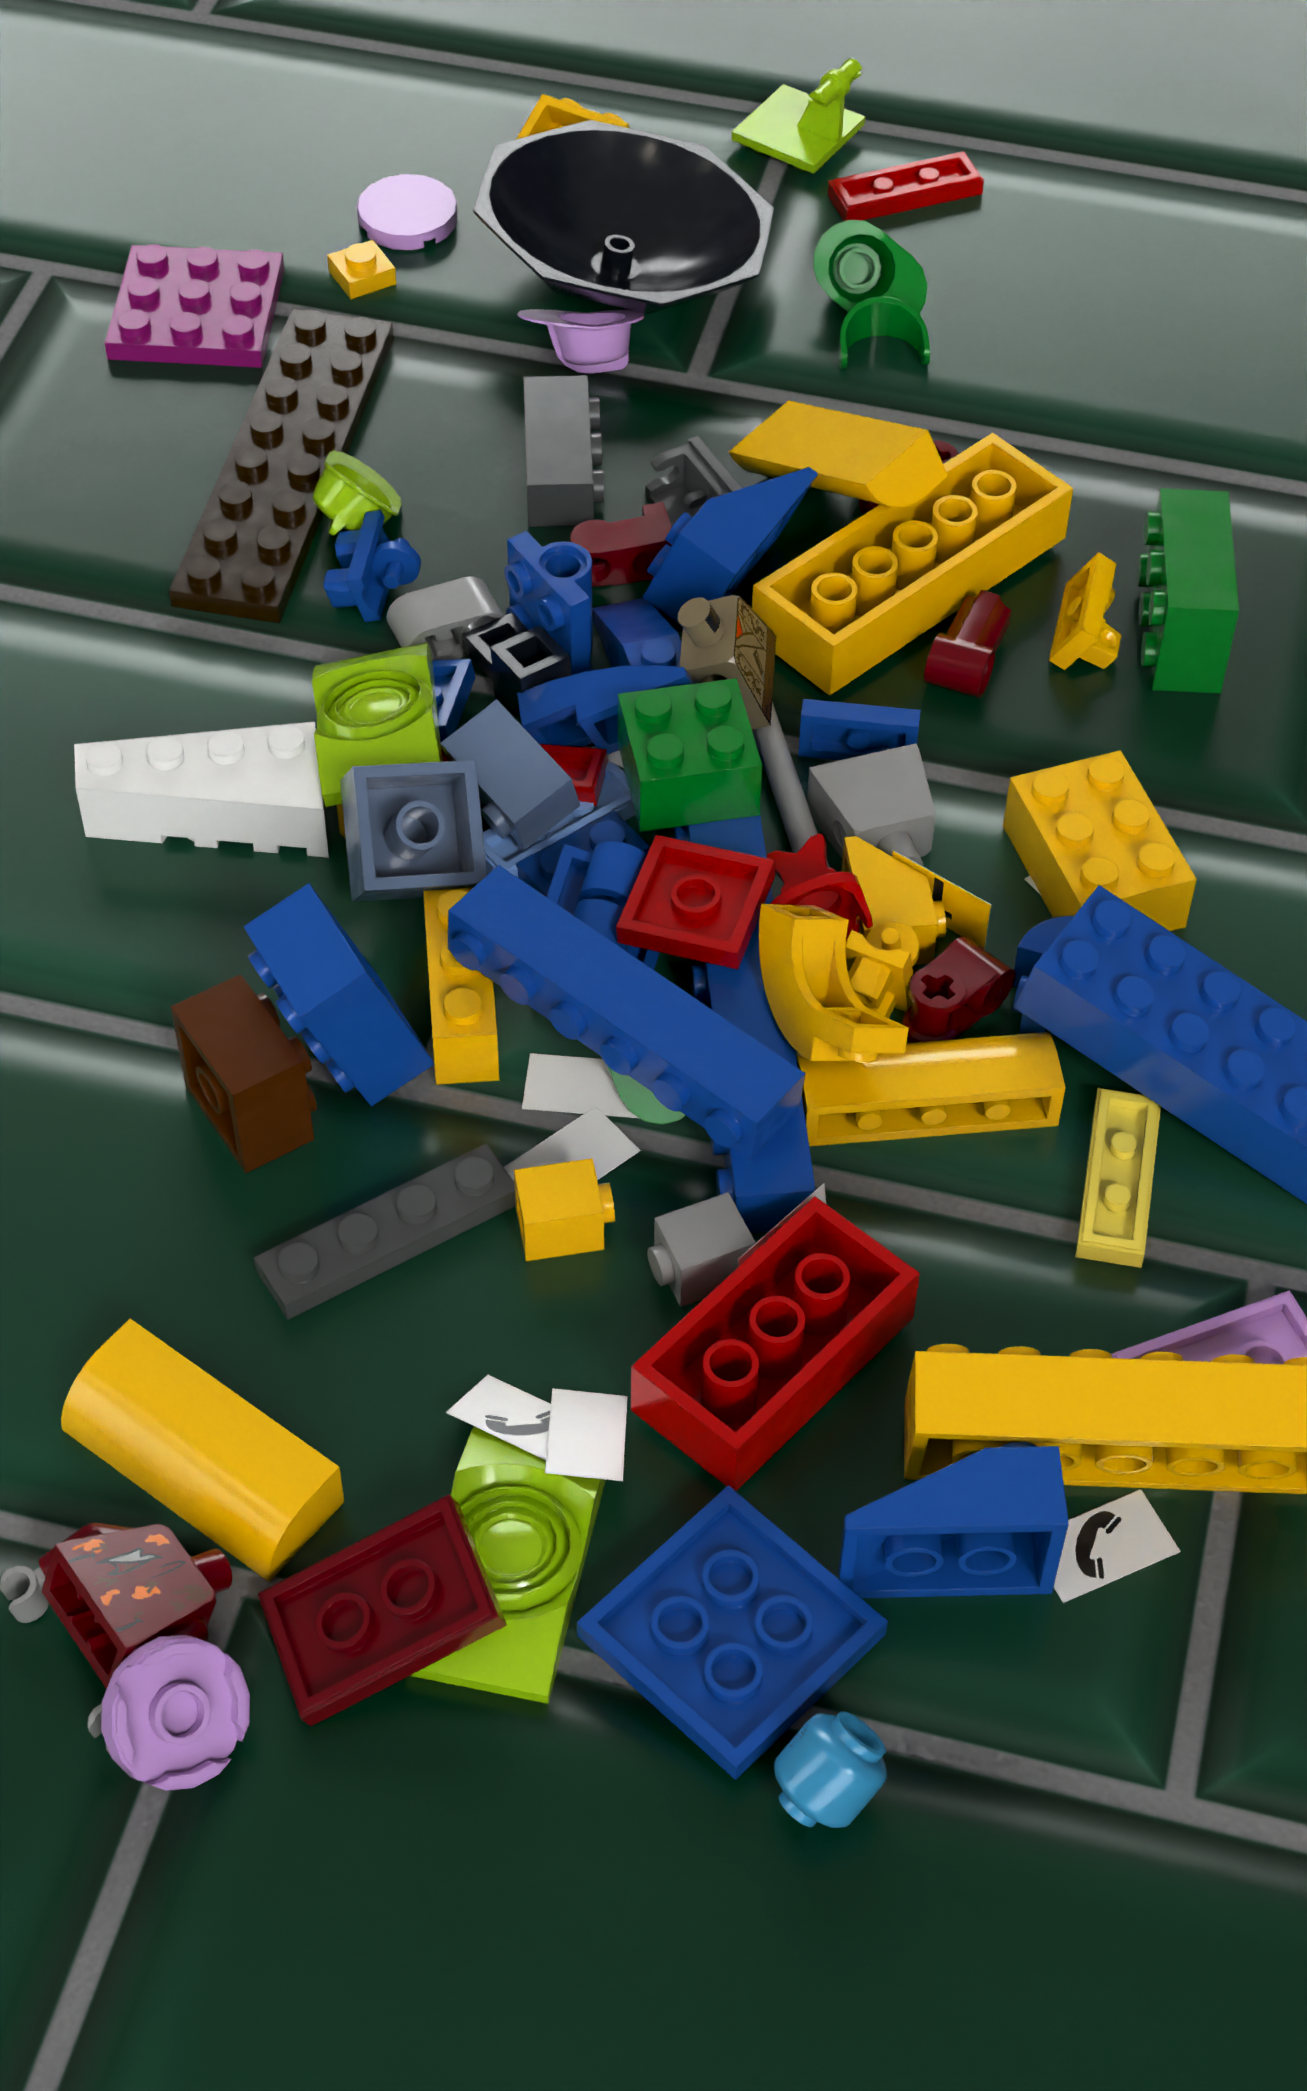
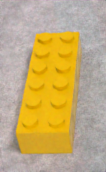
(911, 565)
(1115, 1418)

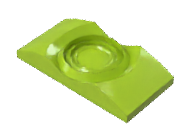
(374, 713)
(533, 1547)

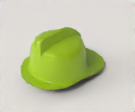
(350, 490)

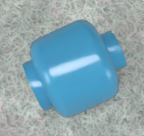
(830, 1770)

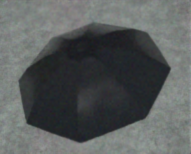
(624, 215)

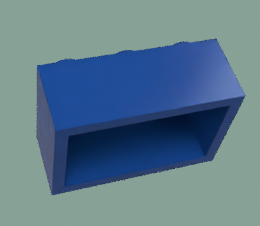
(335, 997)

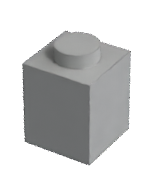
(698, 1247)

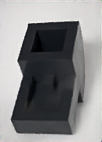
(515, 657)

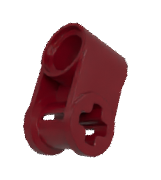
(955, 992)

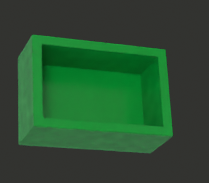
(1189, 590)

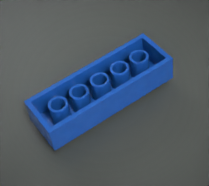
(1179, 1033)

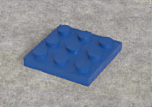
(731, 1631)

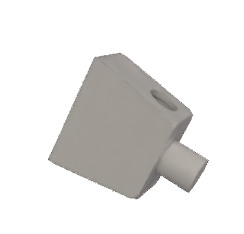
(876, 798)

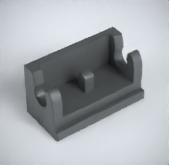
(693, 480)

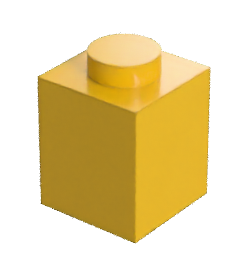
(562, 1209)

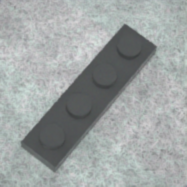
(386, 1231)

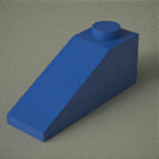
(636, 634)

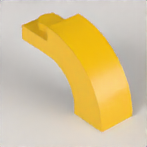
(811, 988)

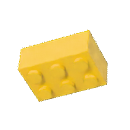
(1095, 828)

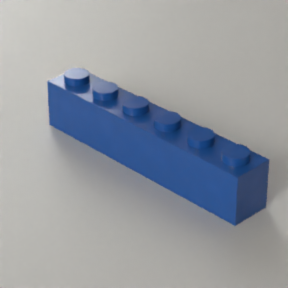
(625, 1012)

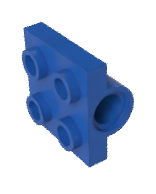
(553, 590)
(598, 886)

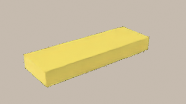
(1118, 1178)

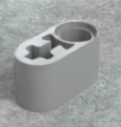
(442, 615)

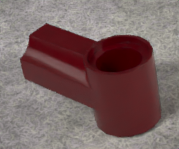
(967, 652)

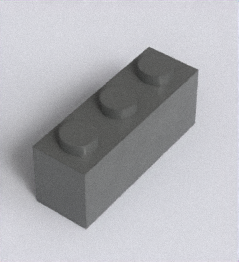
(562, 450)

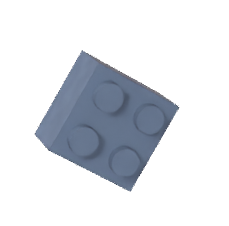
(412, 829)

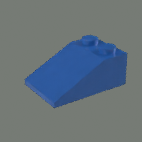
(723, 541)
(964, 1530)

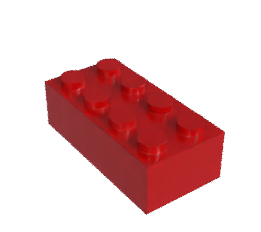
(773, 1343)

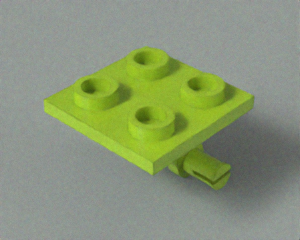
(804, 126)

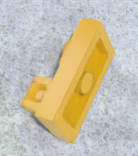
(1080, 624)

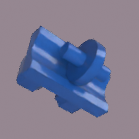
(370, 567)

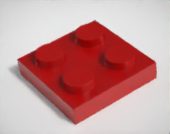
(696, 901)

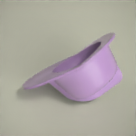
(588, 340)

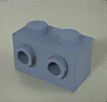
(516, 777)

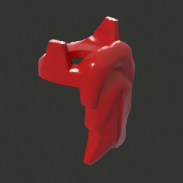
(812, 883)

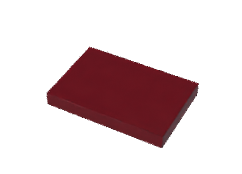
(381, 1610)

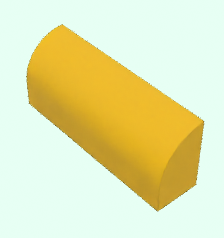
(848, 451)
(935, 1090)
(201, 1449)

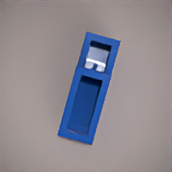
(585, 705)

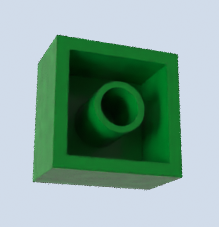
(689, 754)

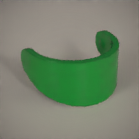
(884, 318)

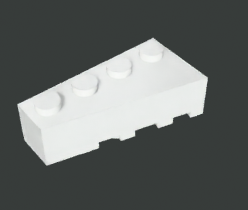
(206, 788)

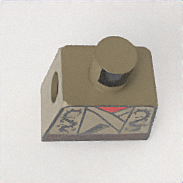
(728, 642)

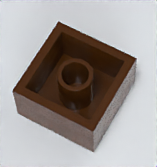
(245, 1071)

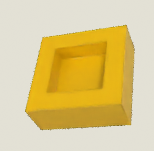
(361, 269)

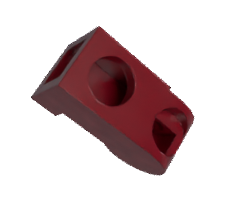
(624, 547)

